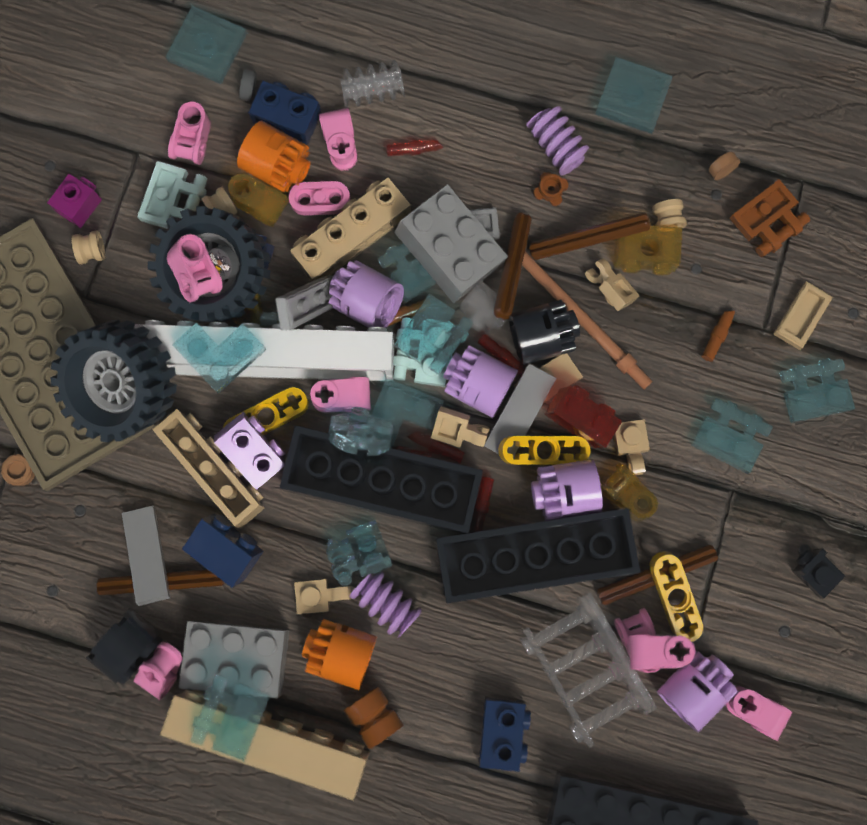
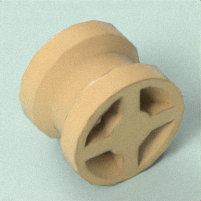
(220, 201)
(669, 213)
(88, 247)

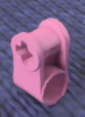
(338, 134)
(190, 140)
(193, 271)
(346, 394)
(646, 628)
(653, 652)
(160, 671)
(760, 712)

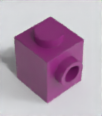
(75, 200)

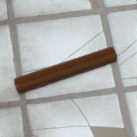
(590, 236)
(512, 266)
(176, 580)
(645, 580)

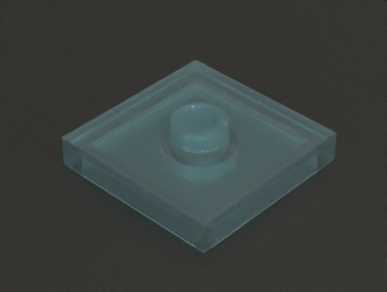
(206, 45)
(634, 95)

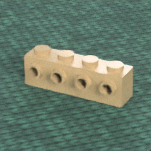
(351, 231)
(209, 469)

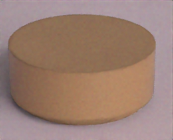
(724, 165)
(17, 471)

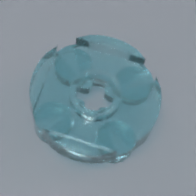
(360, 431)

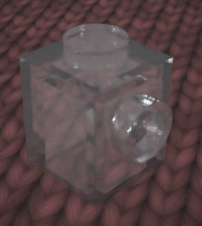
(480, 307)

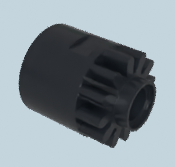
(543, 331)

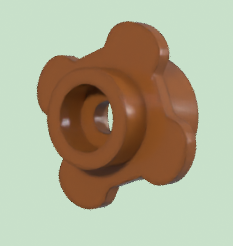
(551, 180)

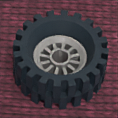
(212, 227)
(113, 380)

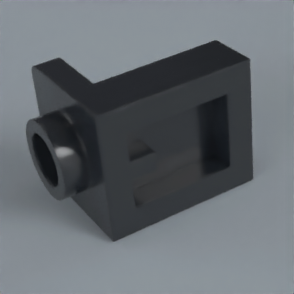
(818, 572)

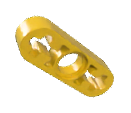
(283, 399)
(522, 458)
(676, 572)

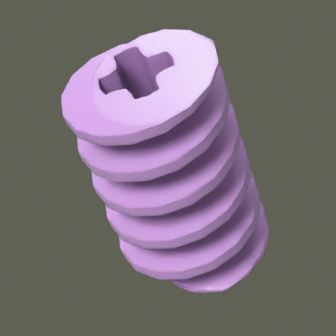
(558, 139)
(386, 603)

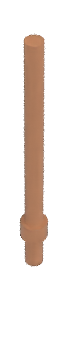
(625, 362)

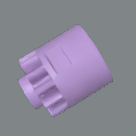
(365, 295)
(478, 380)
(567, 490)
(698, 690)

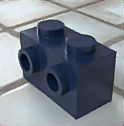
(286, 110)
(223, 549)
(503, 734)

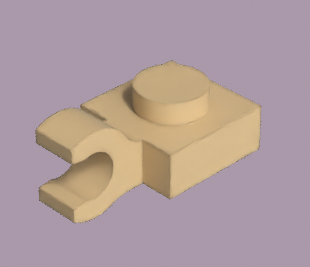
(614, 287)
(453, 428)
(632, 440)
(316, 597)

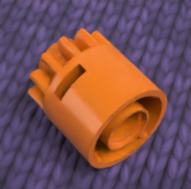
(274, 157)
(339, 653)

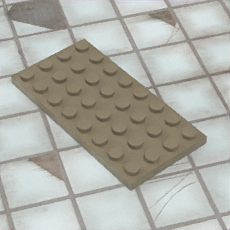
(35, 319)

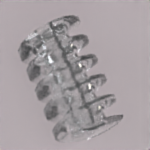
(372, 83)

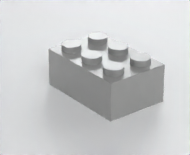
(450, 243)
(236, 652)

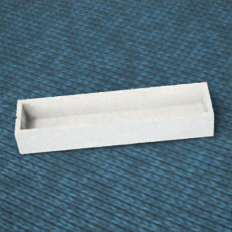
(294, 352)

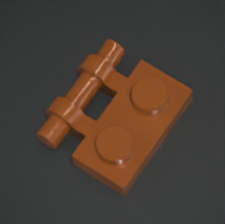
(763, 211)

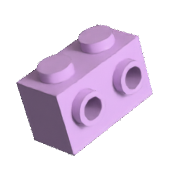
(250, 449)

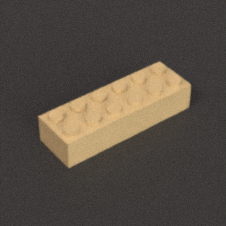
(279, 747)

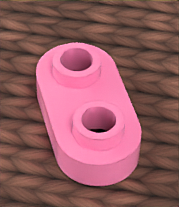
(320, 196)

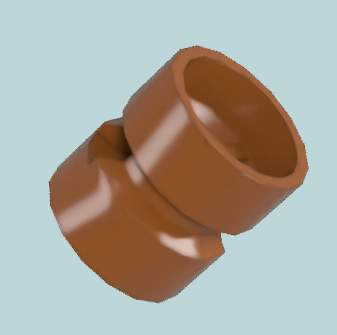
(373, 717)

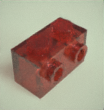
(583, 417)

